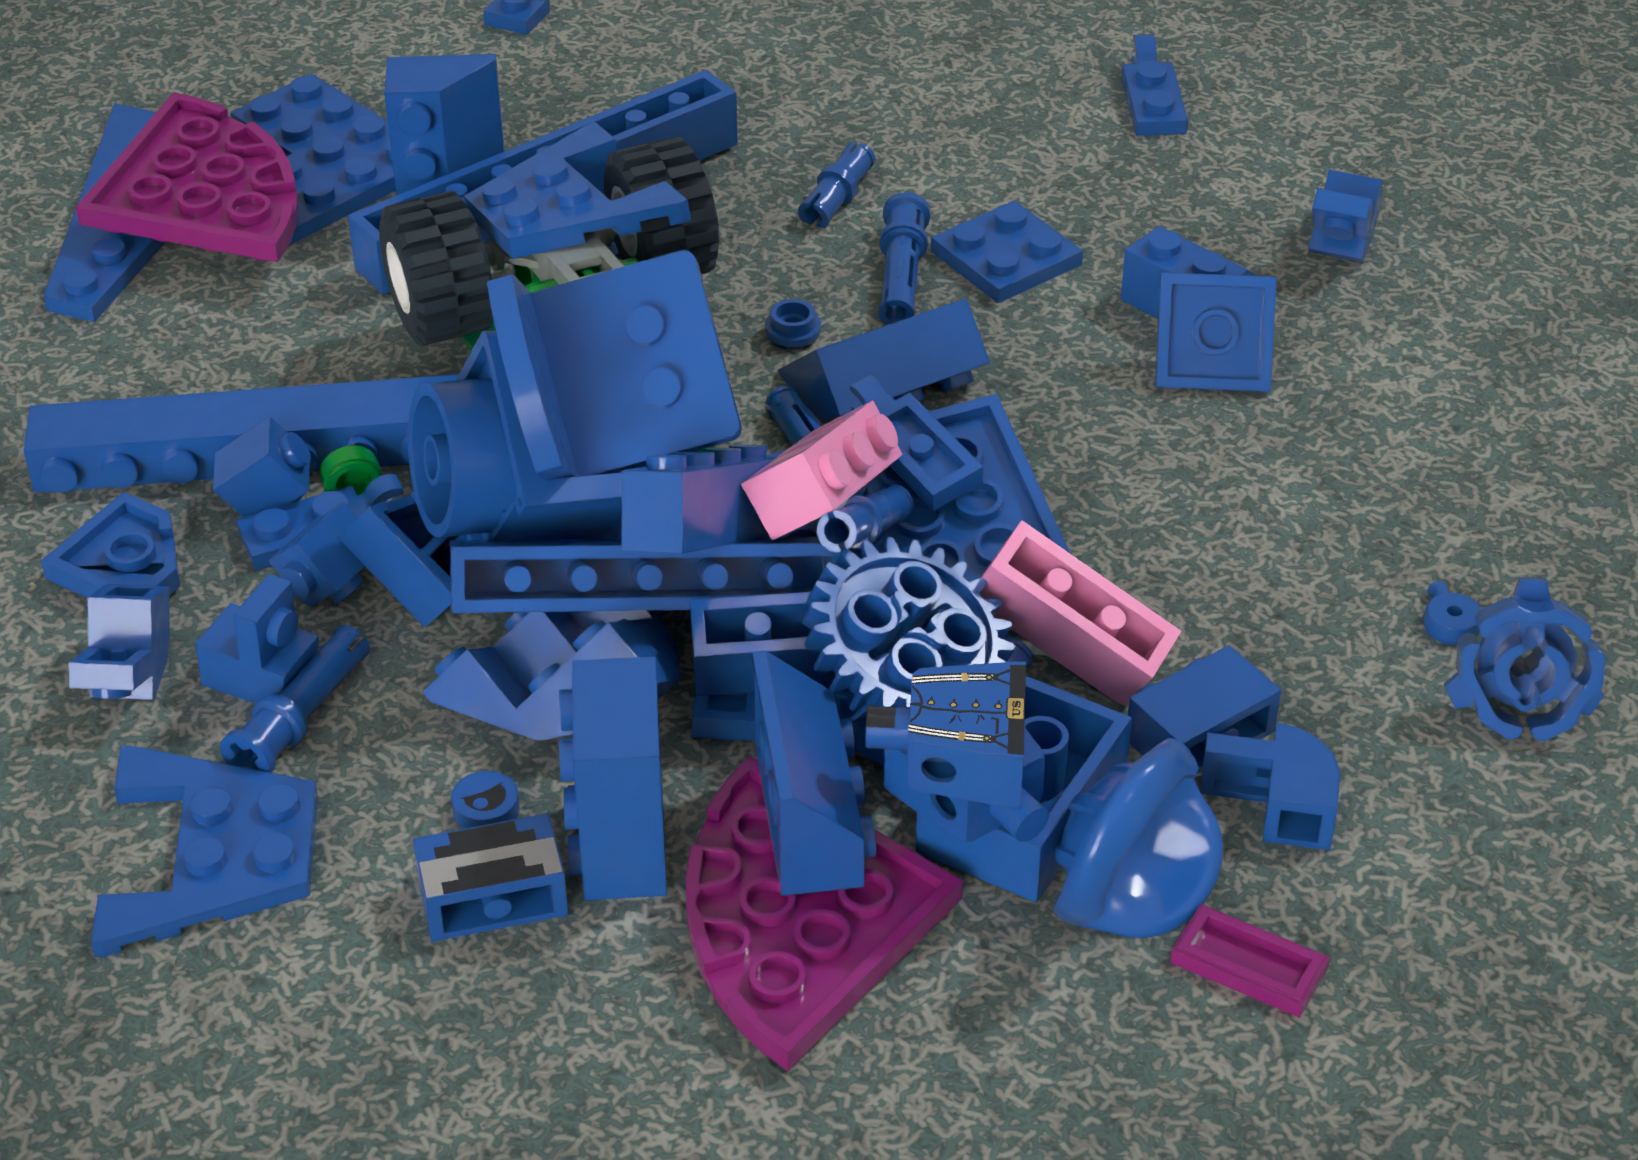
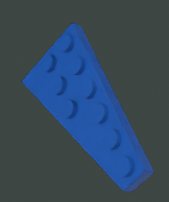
(92, 261)

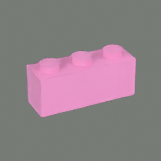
(822, 470)
(1077, 615)

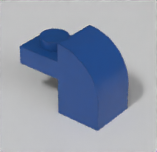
(1345, 215)
(125, 642)
(255, 645)
(1290, 774)

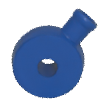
(1449, 614)

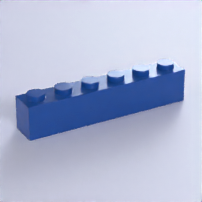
(601, 577)

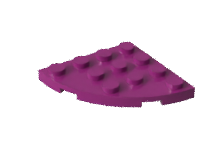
(199, 184)
(805, 959)

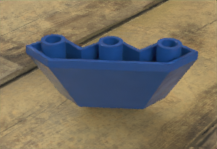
(521, 675)

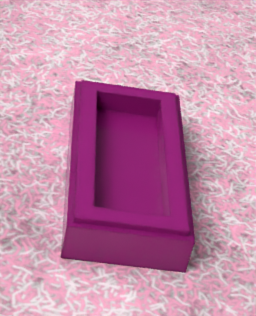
(1250, 960)

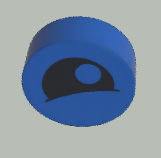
(484, 799)

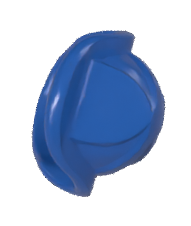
(1139, 847)

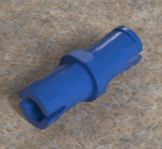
(837, 184)

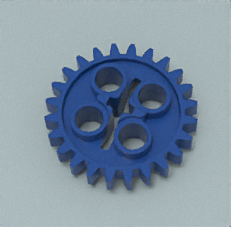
(889, 596)

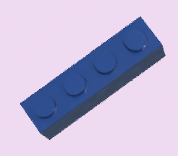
(691, 500)

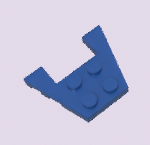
(551, 205)
(238, 846)

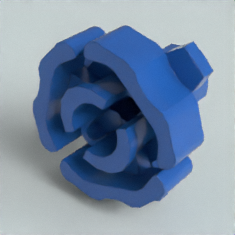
(1528, 623)

